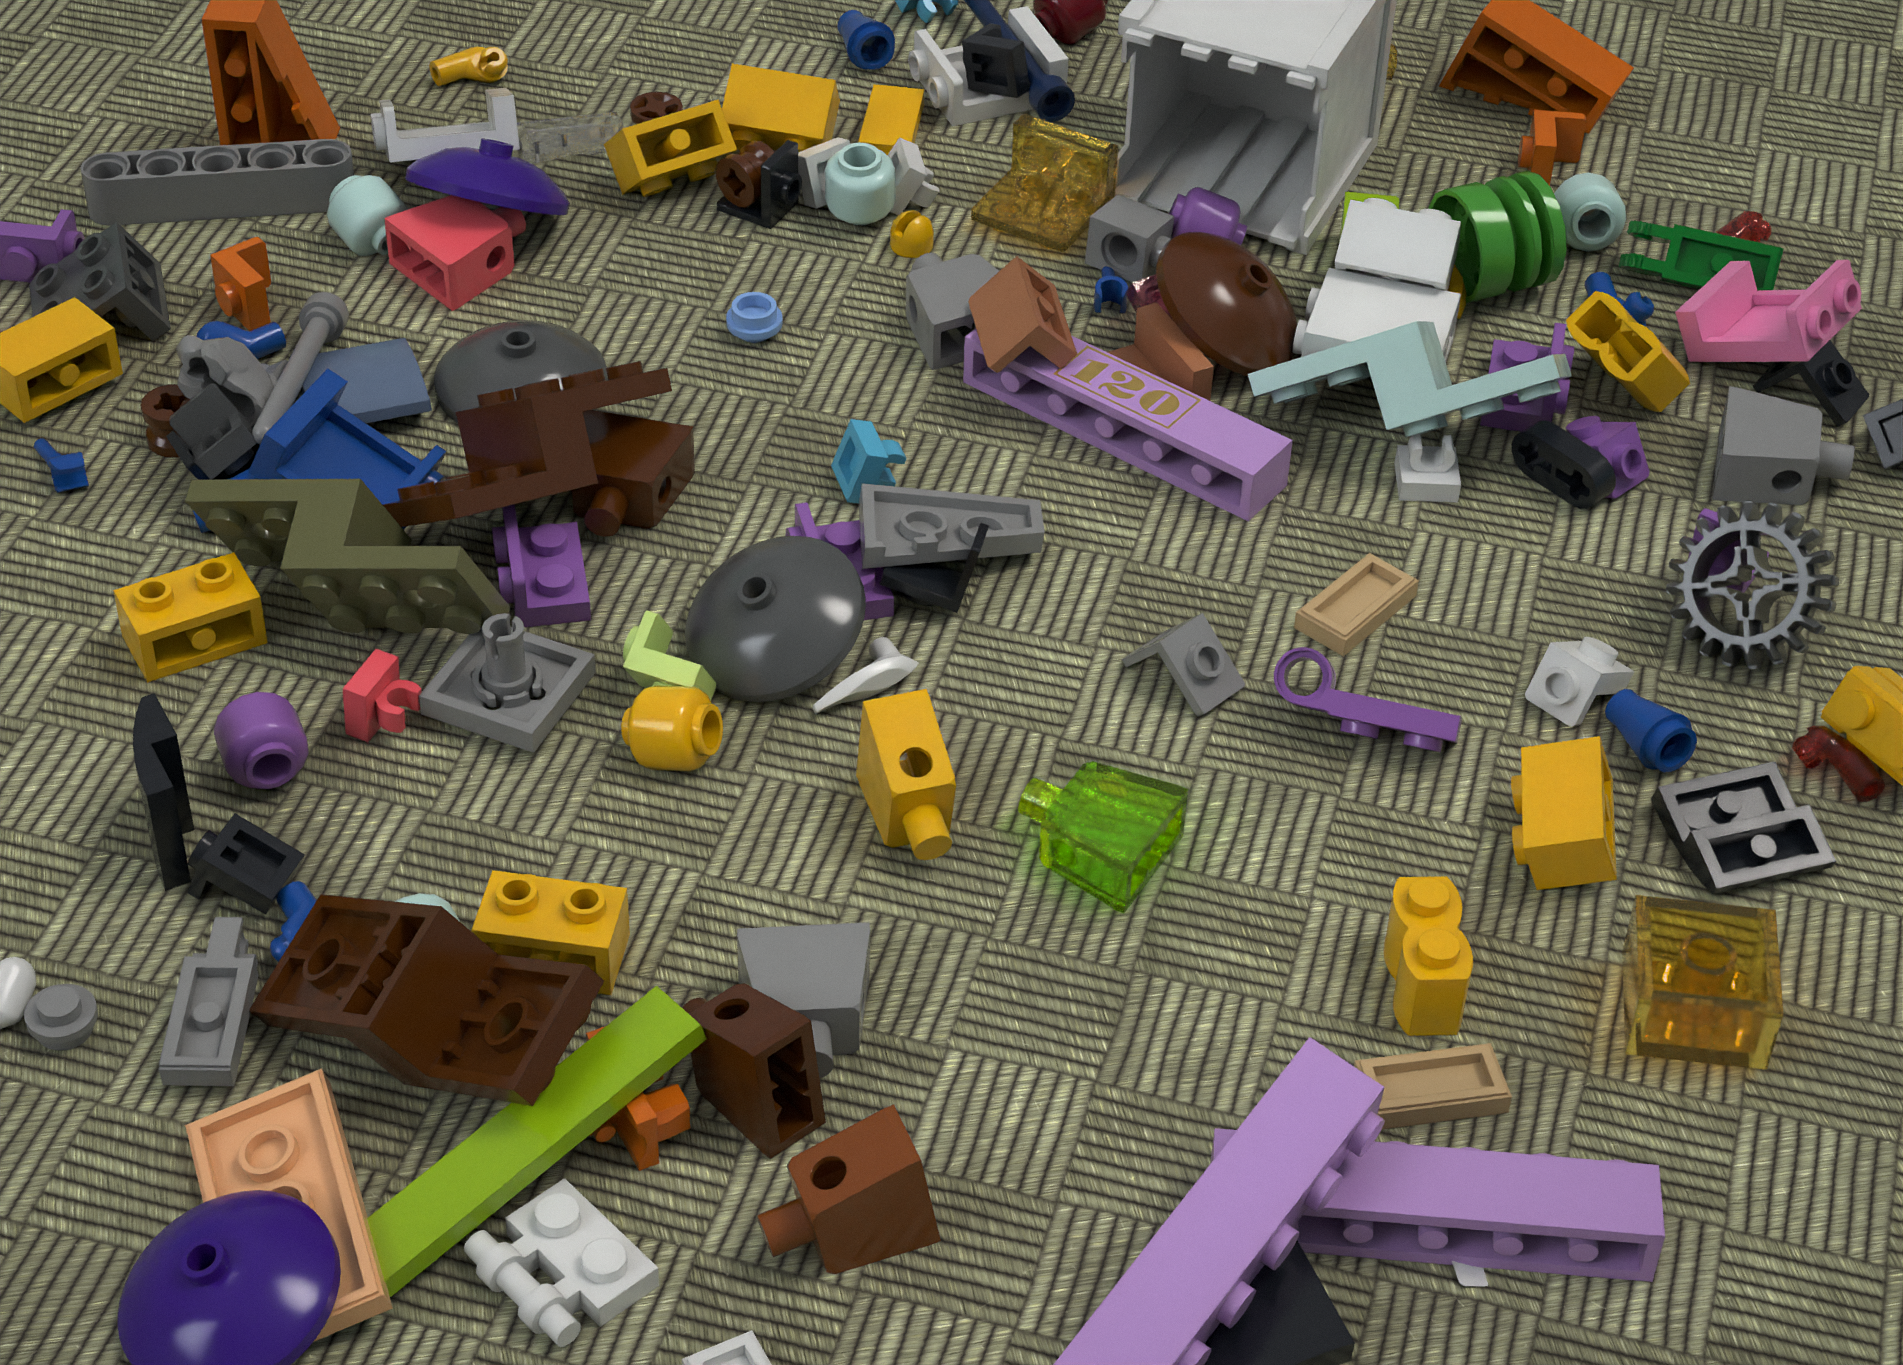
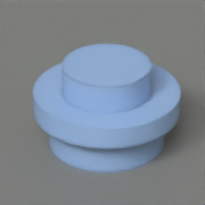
(754, 317)

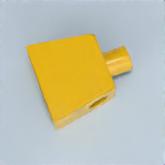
(910, 796)

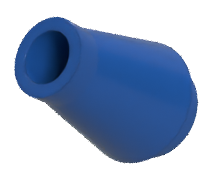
(866, 40)
(1654, 733)

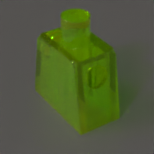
(1106, 829)

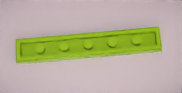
(528, 1139)

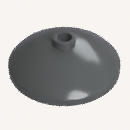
(510, 357)
(776, 618)

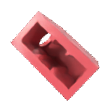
(453, 246)

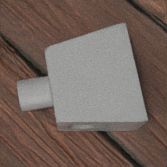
(939, 304)
(1773, 450)
(816, 973)

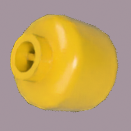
(672, 728)

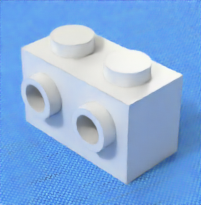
(1399, 243)

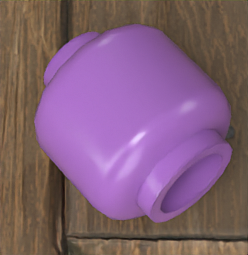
(1207, 213)
(261, 740)

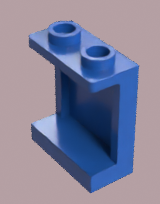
(328, 442)

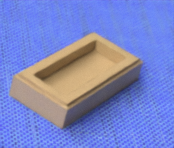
(1356, 604)
(1438, 1085)

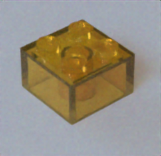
(1701, 982)

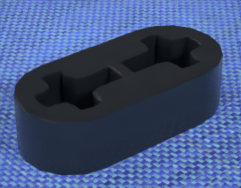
(1563, 464)

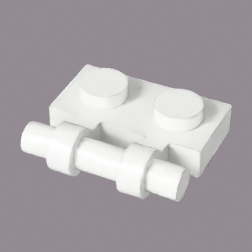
(578, 1249)

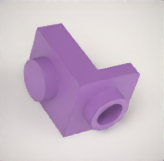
(31, 247)
(1617, 443)

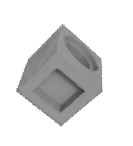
(1127, 238)

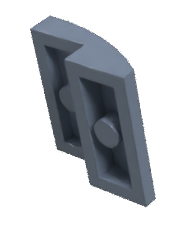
(380, 378)

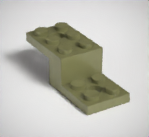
(347, 554)

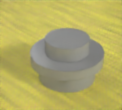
(61, 1016)

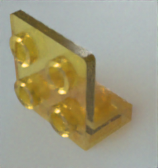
(1051, 186)

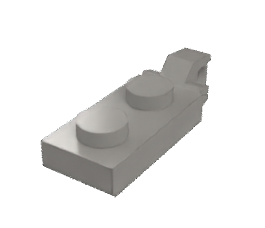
(211, 1010)

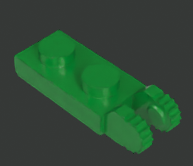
(1699, 255)

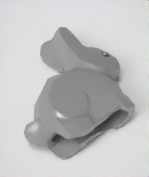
(229, 367)

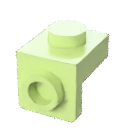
(651, 666)

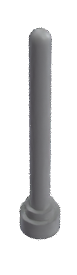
(321, 322)

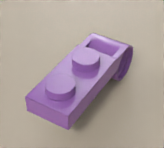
(1366, 714)

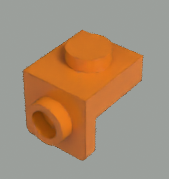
(1552, 139)
(241, 282)

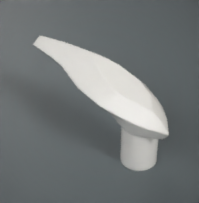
(885, 671)

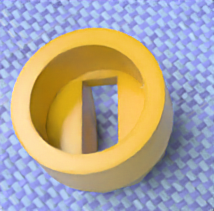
(911, 234)

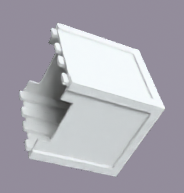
(1253, 105)

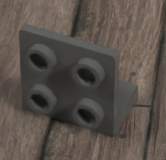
(107, 274)

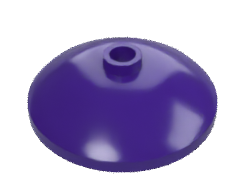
(489, 177)
(231, 1284)

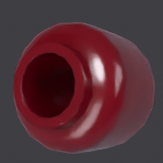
(1070, 19)

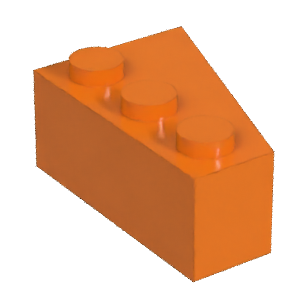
(1536, 63)
(261, 76)

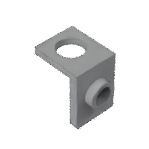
(1195, 663)

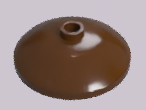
(1226, 302)

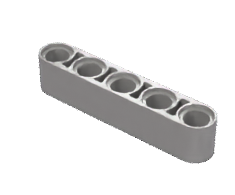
(214, 181)

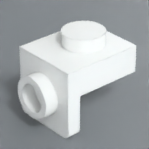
(1573, 676)

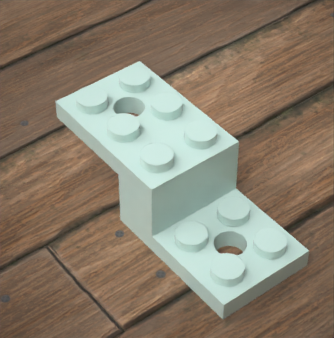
(1410, 378)

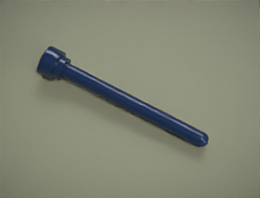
(1047, 93)

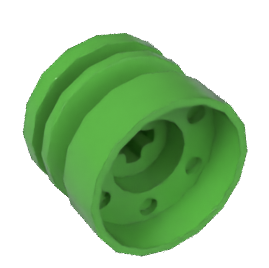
(1507, 233)

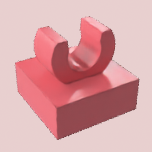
(375, 696)

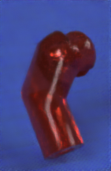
(1747, 226)

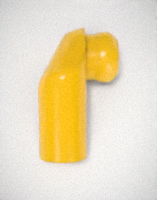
(473, 64)

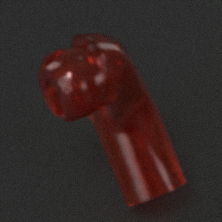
(1847, 759)

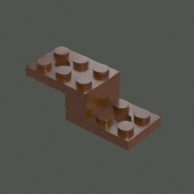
(526, 444)
(428, 998)

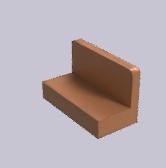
(1018, 312)
(1167, 352)

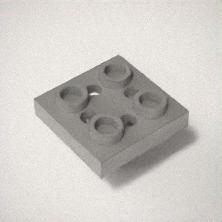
(504, 670)

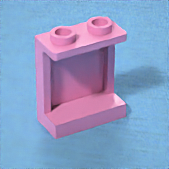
(1739, 324)

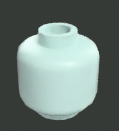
(860, 184)
(1590, 211)
(359, 212)

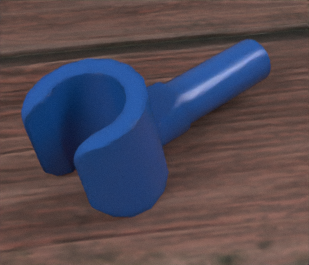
(1110, 289)
(66, 470)

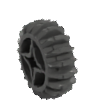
(1747, 557)

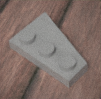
(941, 526)

